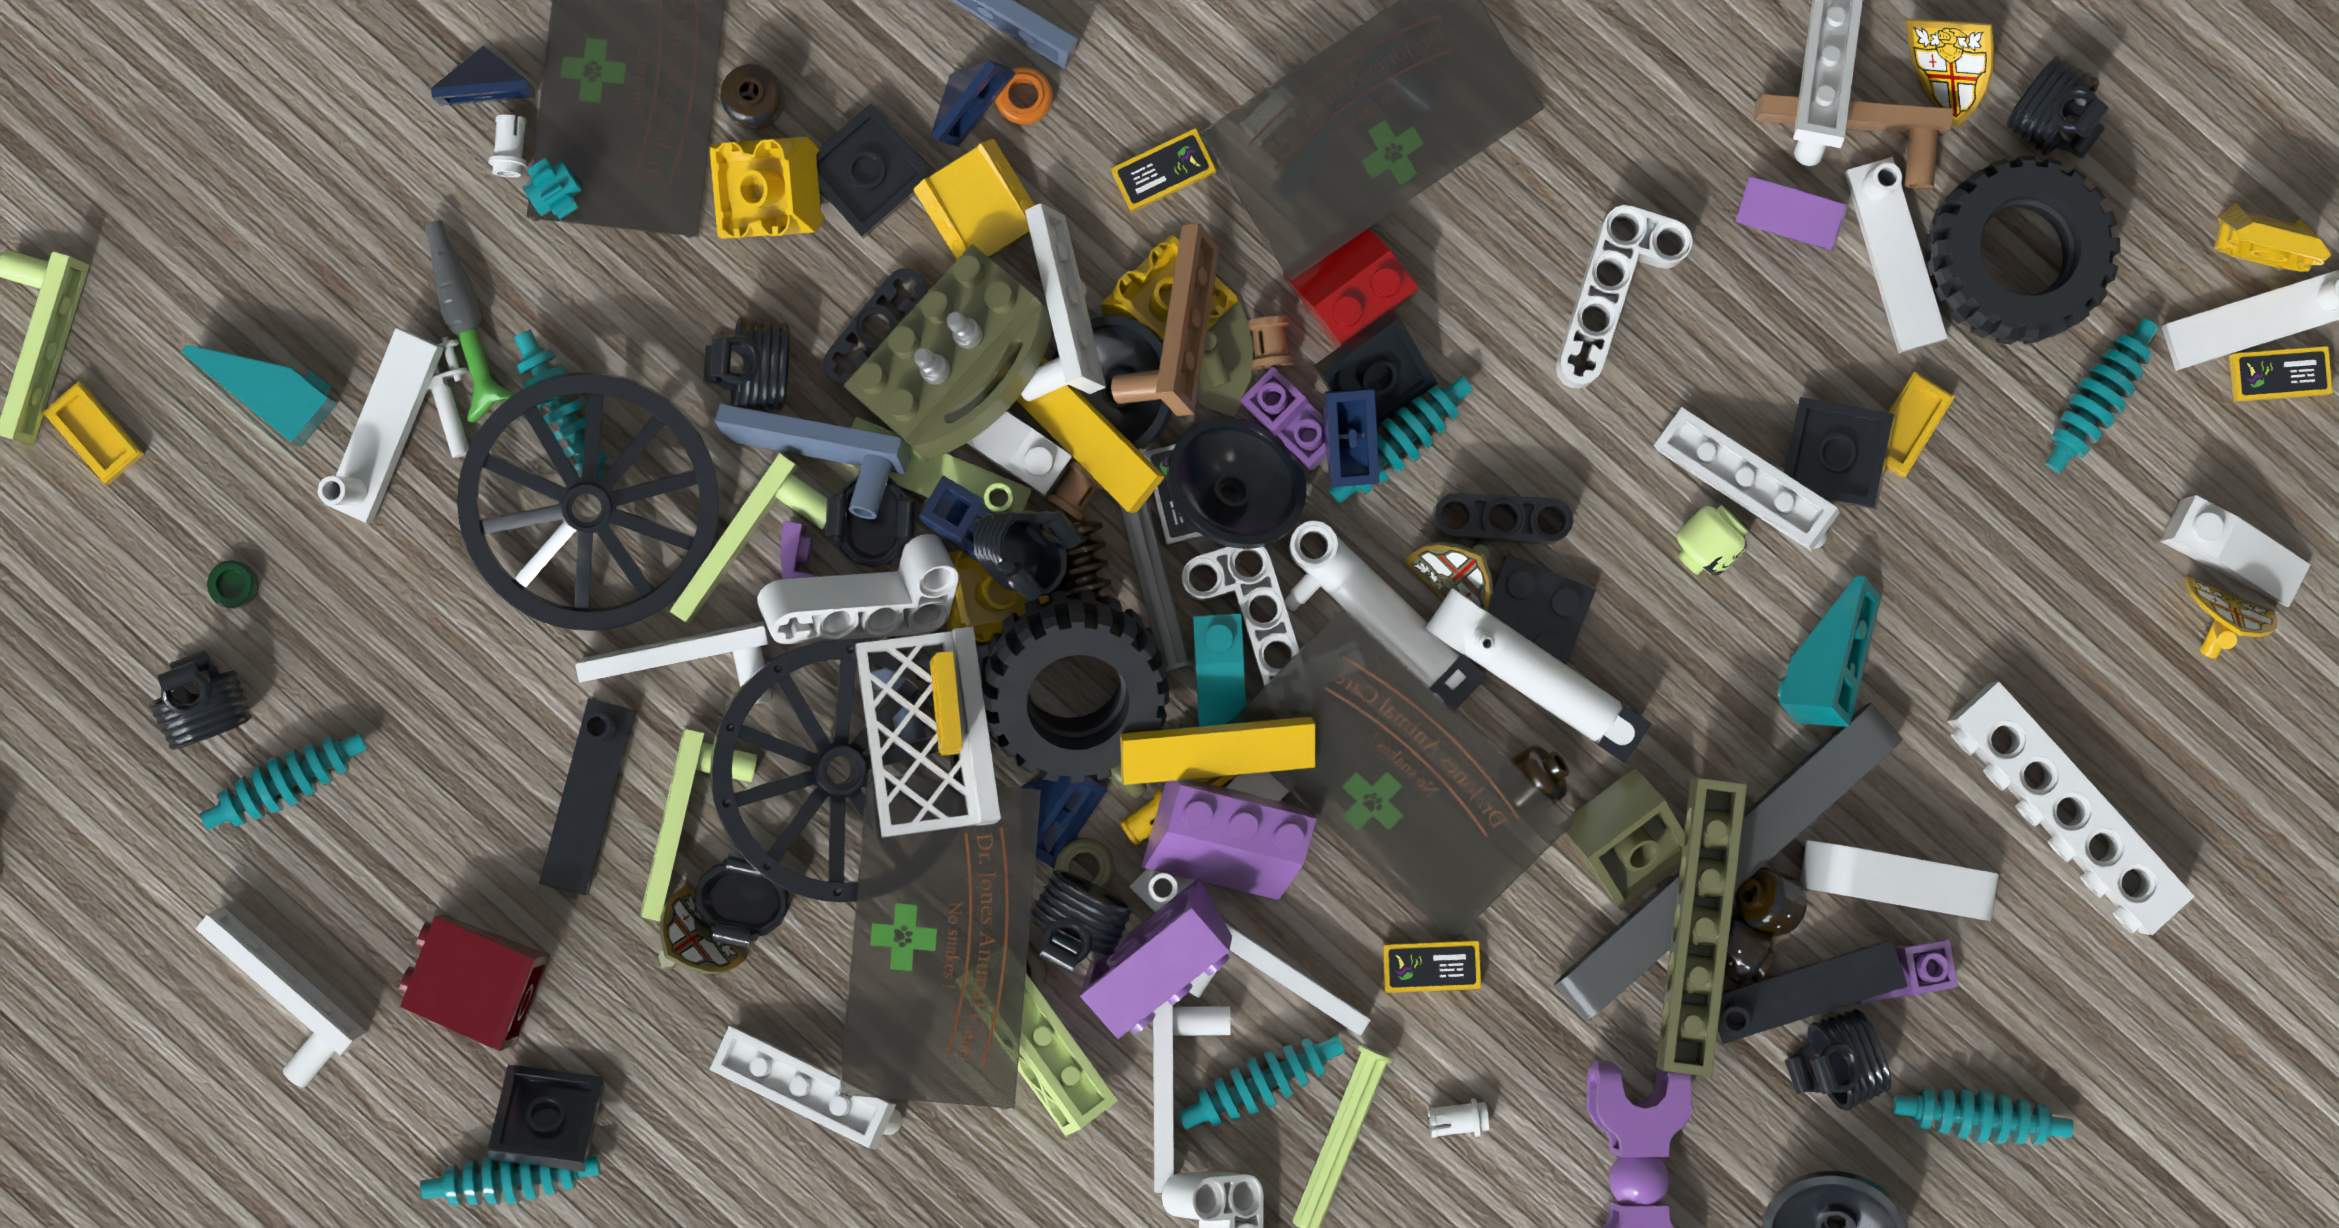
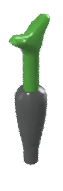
(463, 317)

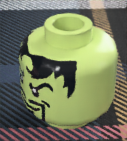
(1712, 540)

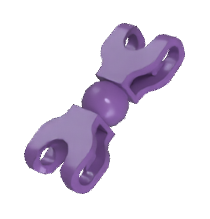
(1639, 1138)

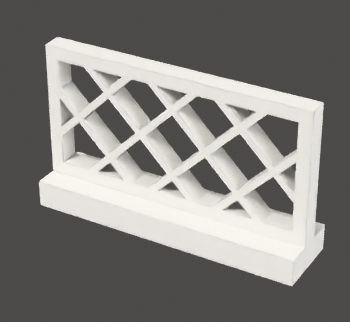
(974, 758)

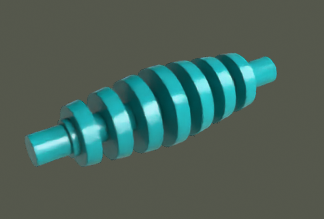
(2102, 395)
(1414, 428)
(570, 429)
(283, 781)
(1209, 1107)
(1982, 1116)
(508, 1177)

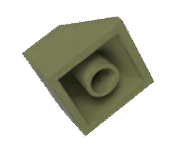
(1627, 838)

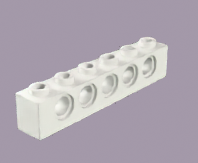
(2160, 889)

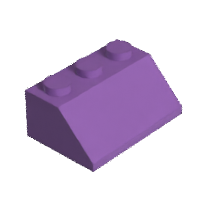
(1228, 838)
(1157, 961)

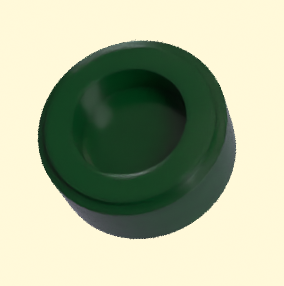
(232, 584)

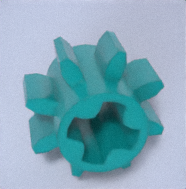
(552, 188)

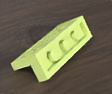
(1058, 1067)

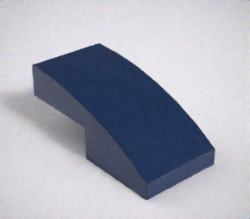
(954, 514)

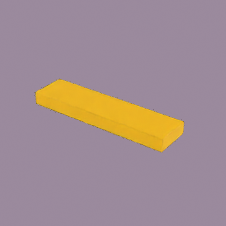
(1096, 445)
(1217, 750)

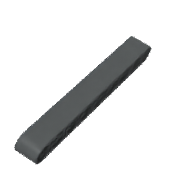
(1765, 831)

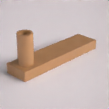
(1919, 121)
(1185, 330)

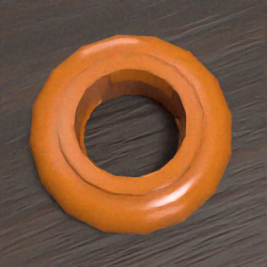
(1033, 113)

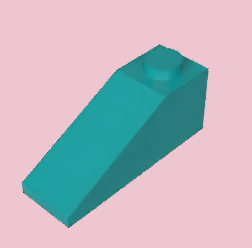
(278, 394)
(1830, 663)
(1219, 668)

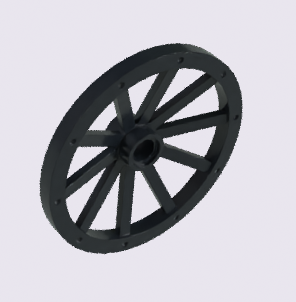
(580, 616)
(731, 729)

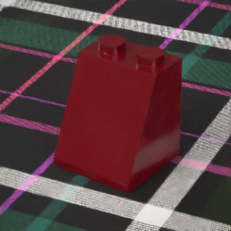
(472, 981)

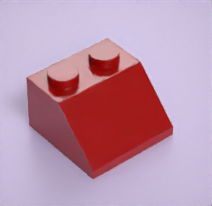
(1353, 287)

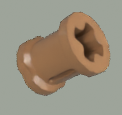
(1270, 342)
(1074, 492)

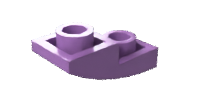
(1791, 213)
(1289, 416)
(794, 550)
(1926, 968)

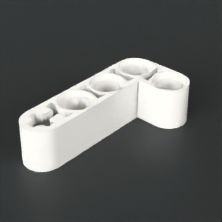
(1611, 298)
(1246, 590)
(868, 604)
(1898, 880)
(1215, 1199)

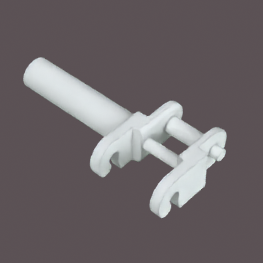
(445, 401)

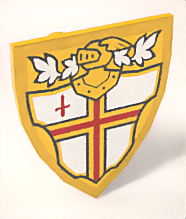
(1952, 62)
(2231, 615)

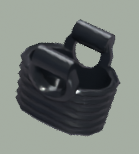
(2052, 96)
(765, 359)
(871, 540)
(1022, 552)
(196, 717)
(739, 902)
(1085, 907)
(1847, 1063)

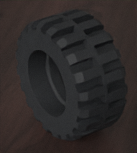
(2071, 212)
(1061, 630)

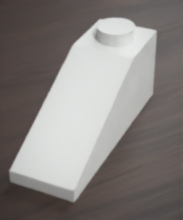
(1023, 453)
(2235, 549)

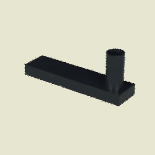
(587, 797)
(1810, 990)

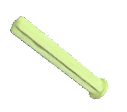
(1341, 1138)

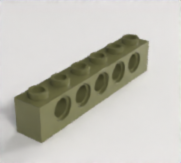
(1701, 927)

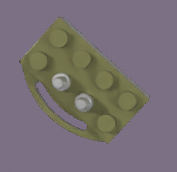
(952, 354)

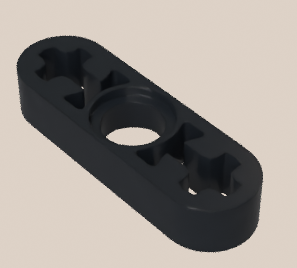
(888, 291)

